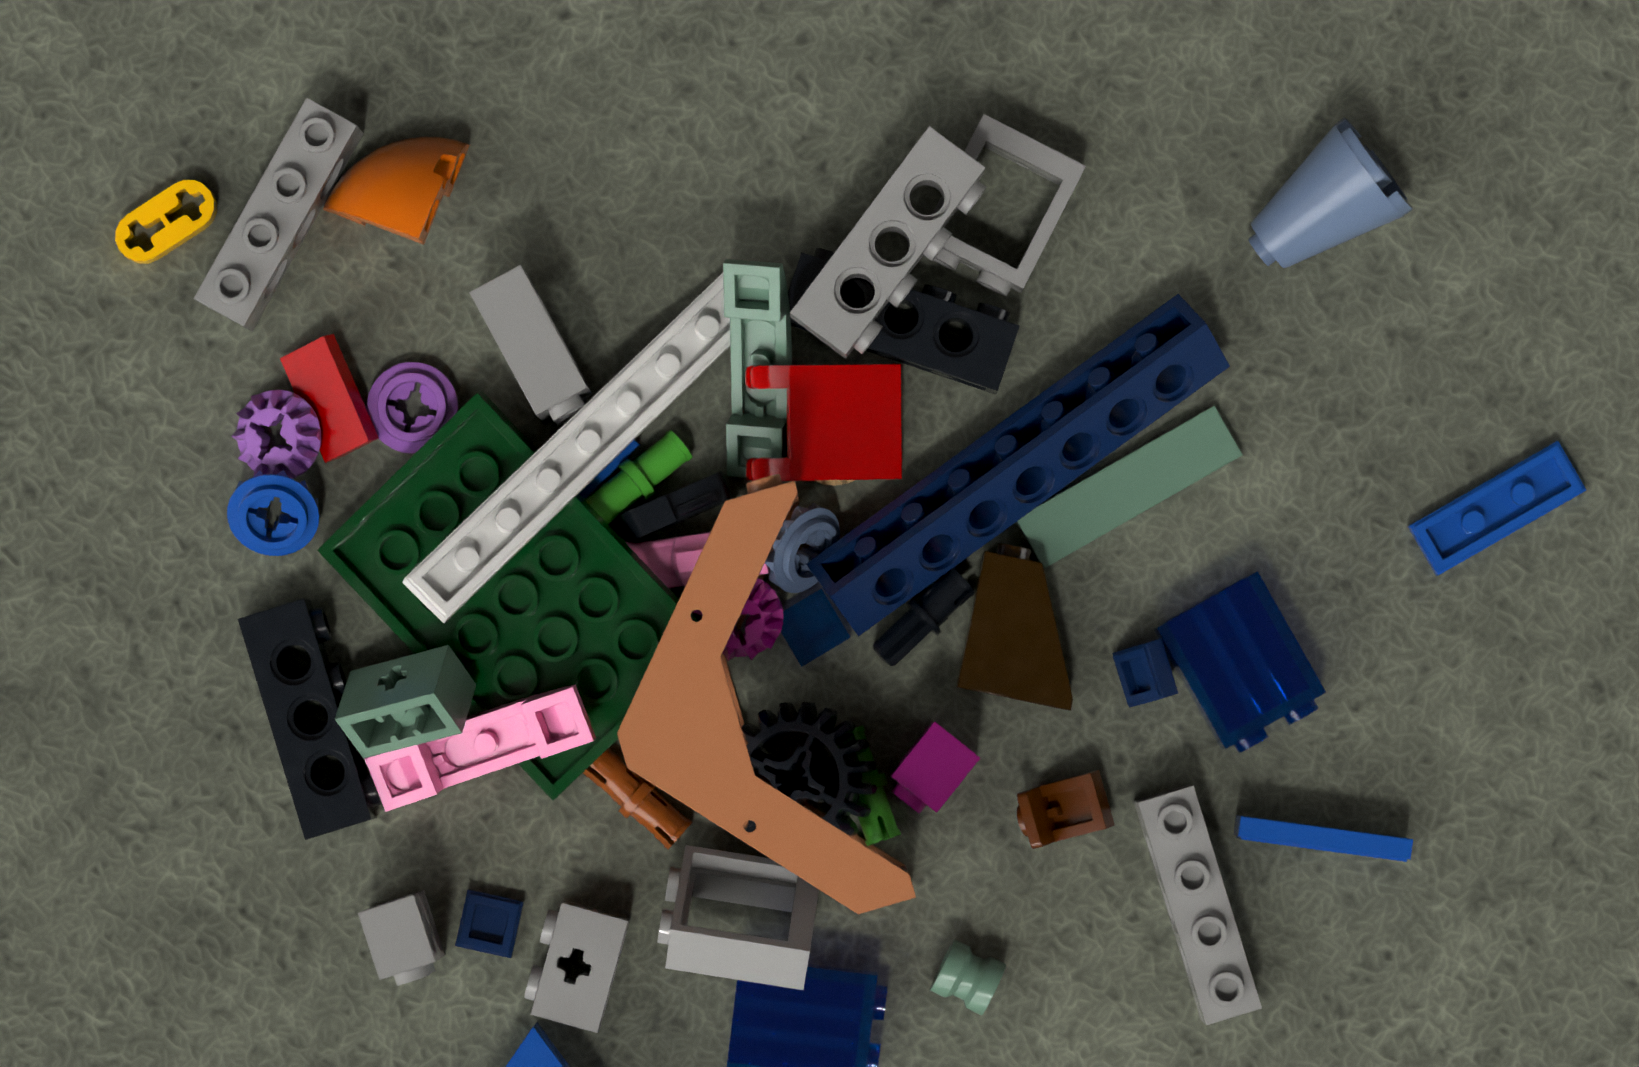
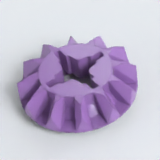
(398, 384)
(299, 429)

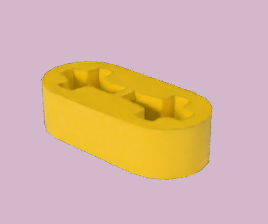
(158, 210)

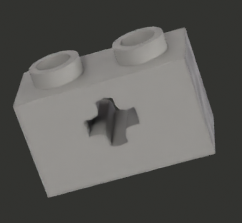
(584, 1000)

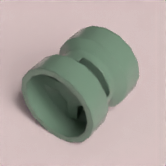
(968, 977)

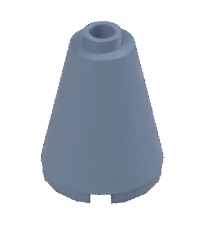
(1328, 200)

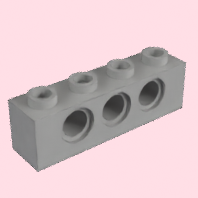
(932, 163)
(279, 214)
(1197, 904)

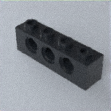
(977, 366)
(267, 640)

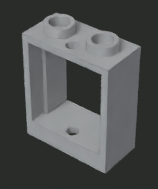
(1036, 158)
(532, 346)
(734, 955)

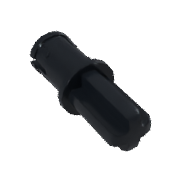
(924, 616)

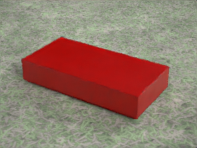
(325, 382)

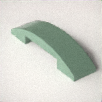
(759, 335)

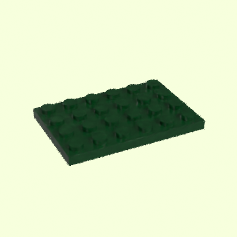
(553, 617)

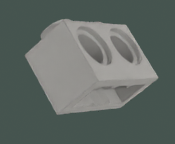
(402, 938)

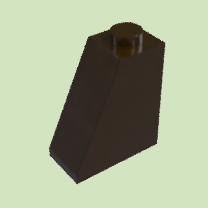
(1013, 633)

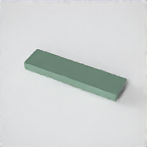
(1129, 487)

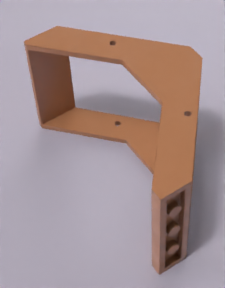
(688, 720)

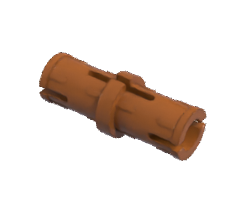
(638, 798)

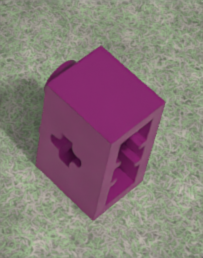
(932, 769)

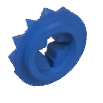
(251, 523)

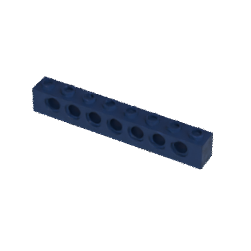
(1019, 464)

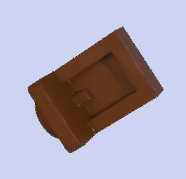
(1064, 809)

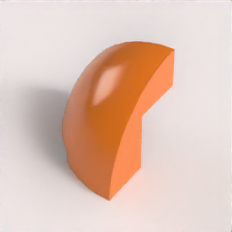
(399, 185)

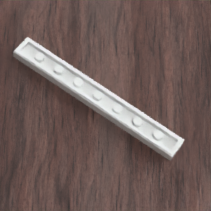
(573, 456)

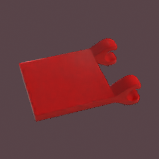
(838, 422)

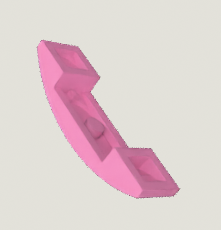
(488, 743)

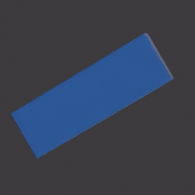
(1497, 508)
(1323, 838)

